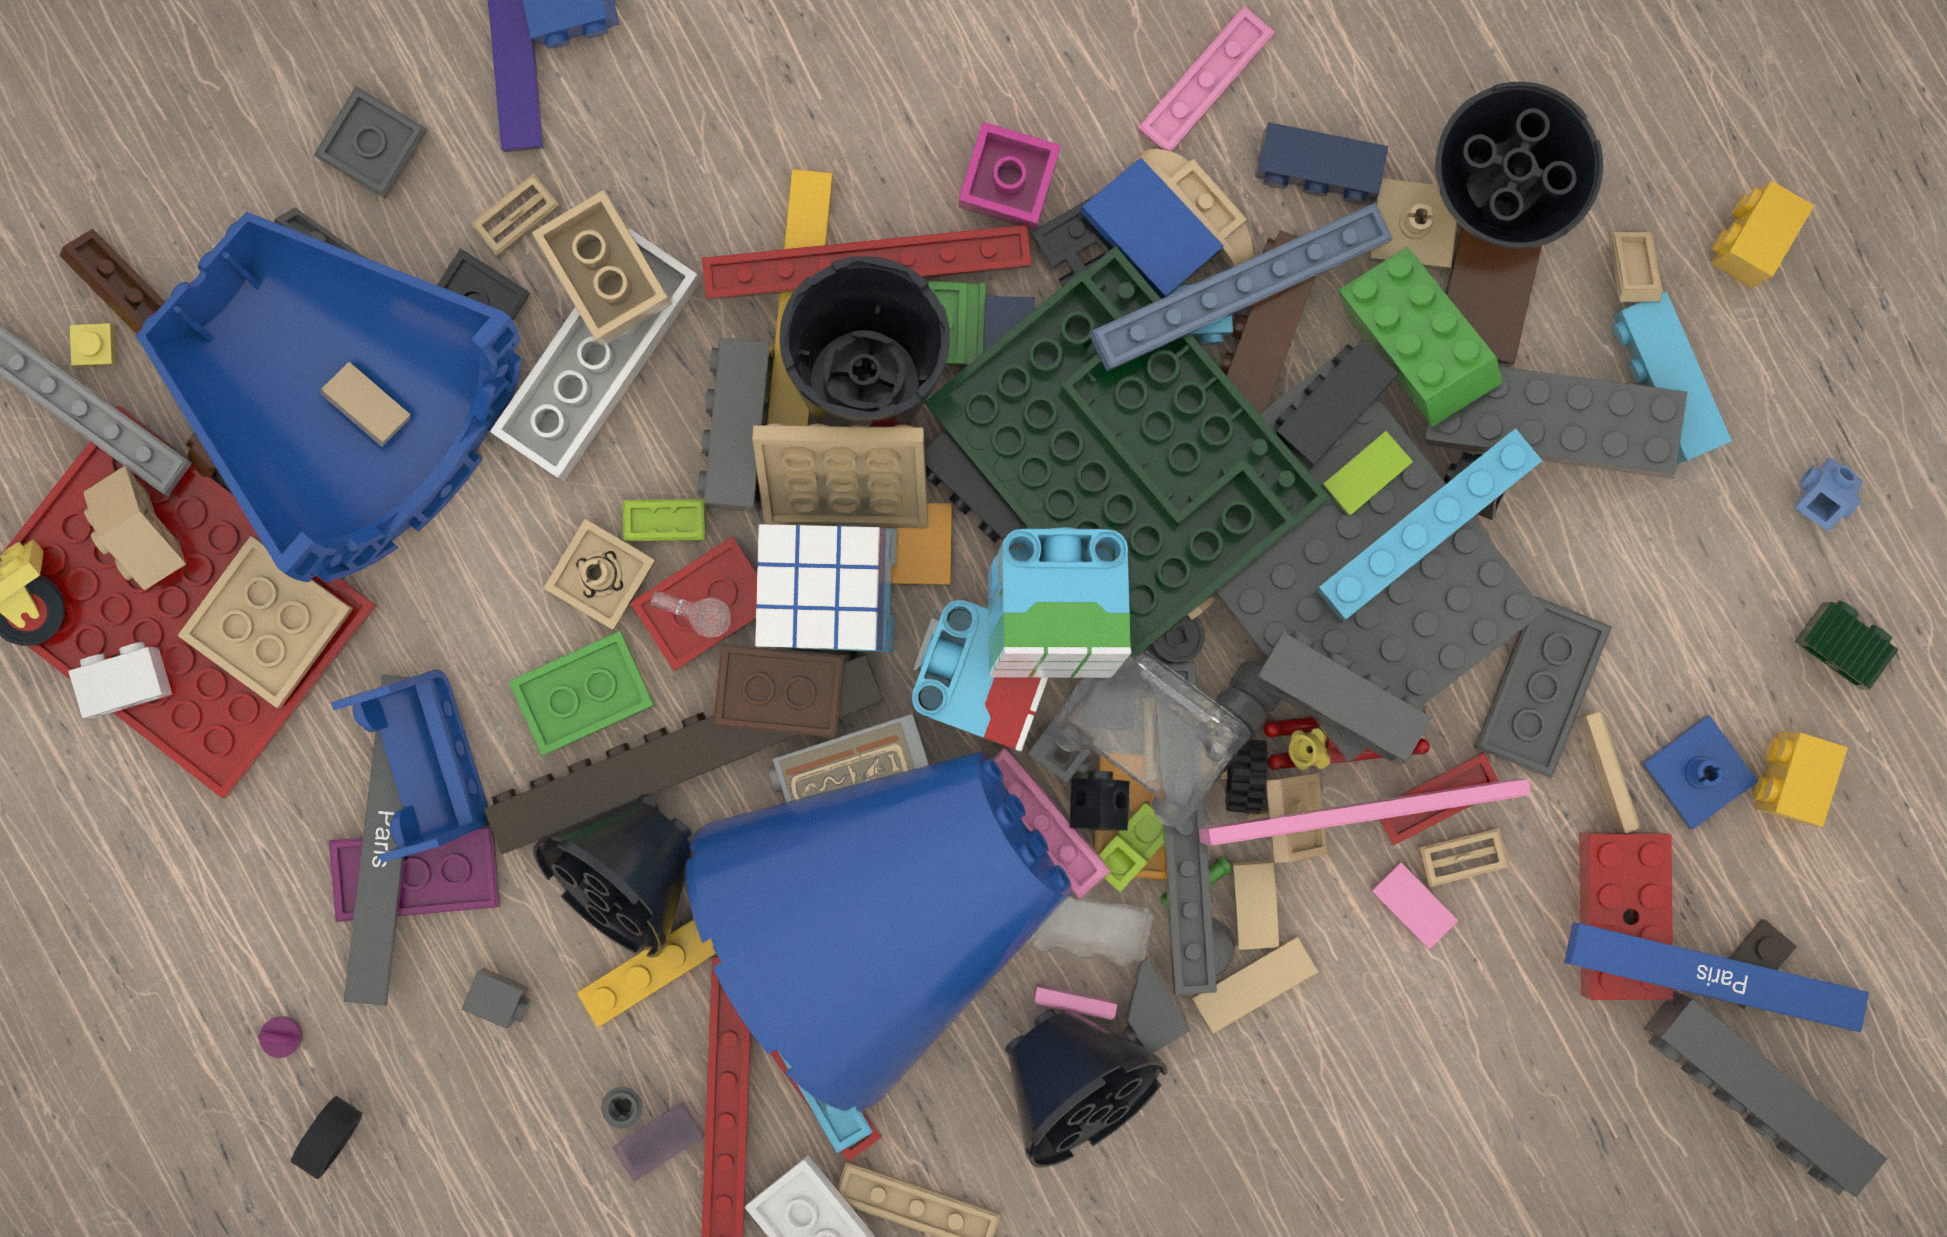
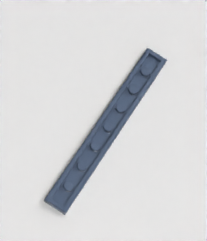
(1240, 287)

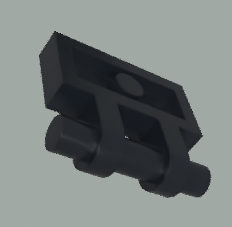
(1067, 237)

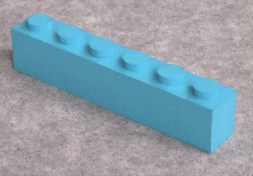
(1429, 525)

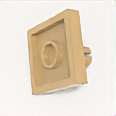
(1416, 221)
(1290, 796)

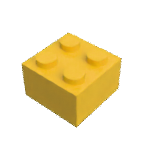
(1760, 234)
(1799, 778)

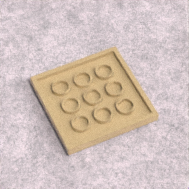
(842, 475)

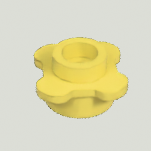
(1300, 751)

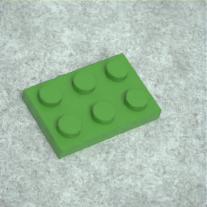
(581, 693)

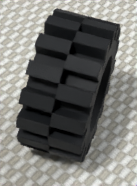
(1247, 778)

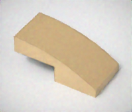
(1255, 904)

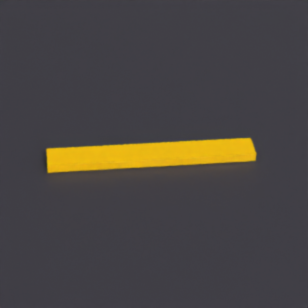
(805, 228)

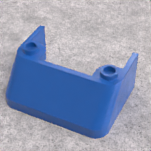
(427, 760)

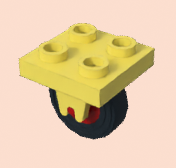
(28, 601)

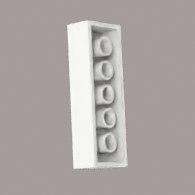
(582, 381)

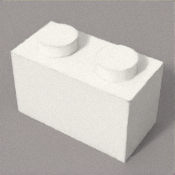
(120, 681)

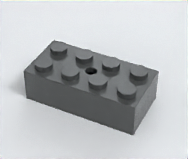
(735, 405)
(1343, 699)

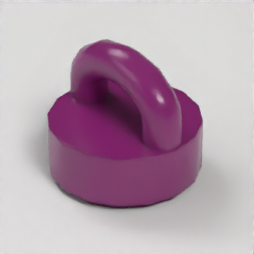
(280, 1036)

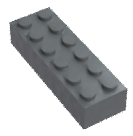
(1573, 422)
(1769, 1097)

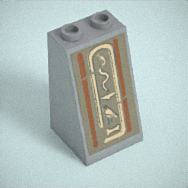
(850, 759)

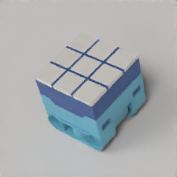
(825, 587)

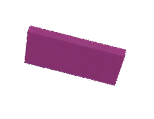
(433, 881)

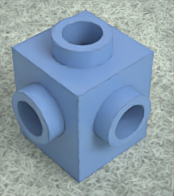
(1828, 493)

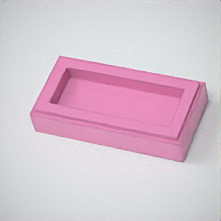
(1414, 905)
(1075, 1001)

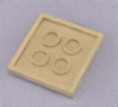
(264, 624)

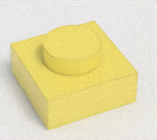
(92, 345)

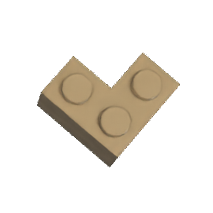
(130, 530)

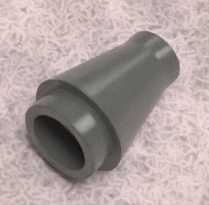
(615, 1114)

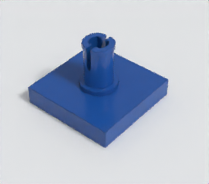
(1699, 772)

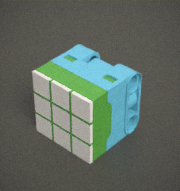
(1059, 604)

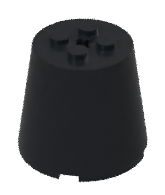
(861, 321)

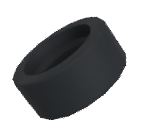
(326, 1137)

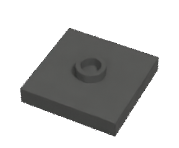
(370, 142)

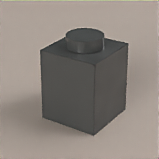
(496, 999)

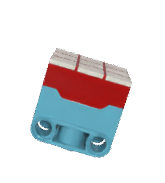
(959, 683)

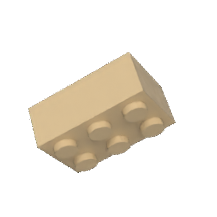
(602, 268)

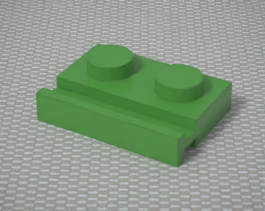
(966, 318)

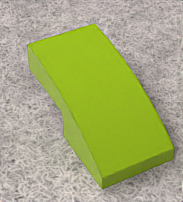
(1133, 848)

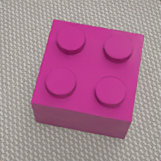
(1009, 176)

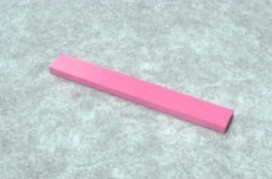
(1363, 811)

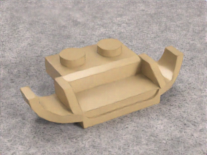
(1205, 202)

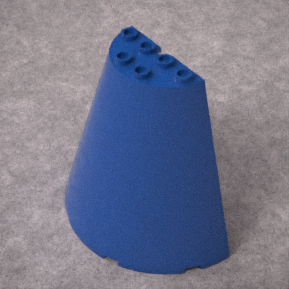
(248, 369)
(870, 917)

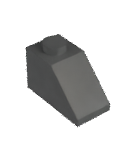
(1152, 1012)

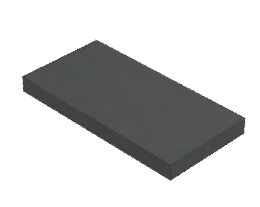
(1543, 688)

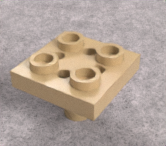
(597, 573)

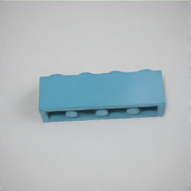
(1666, 361)

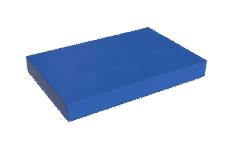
(1151, 228)

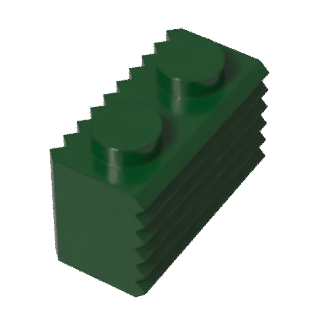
(1847, 644)

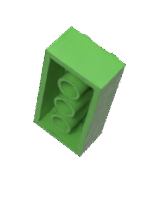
(1421, 336)

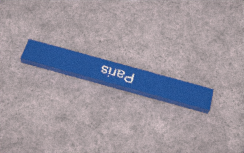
(1715, 977)

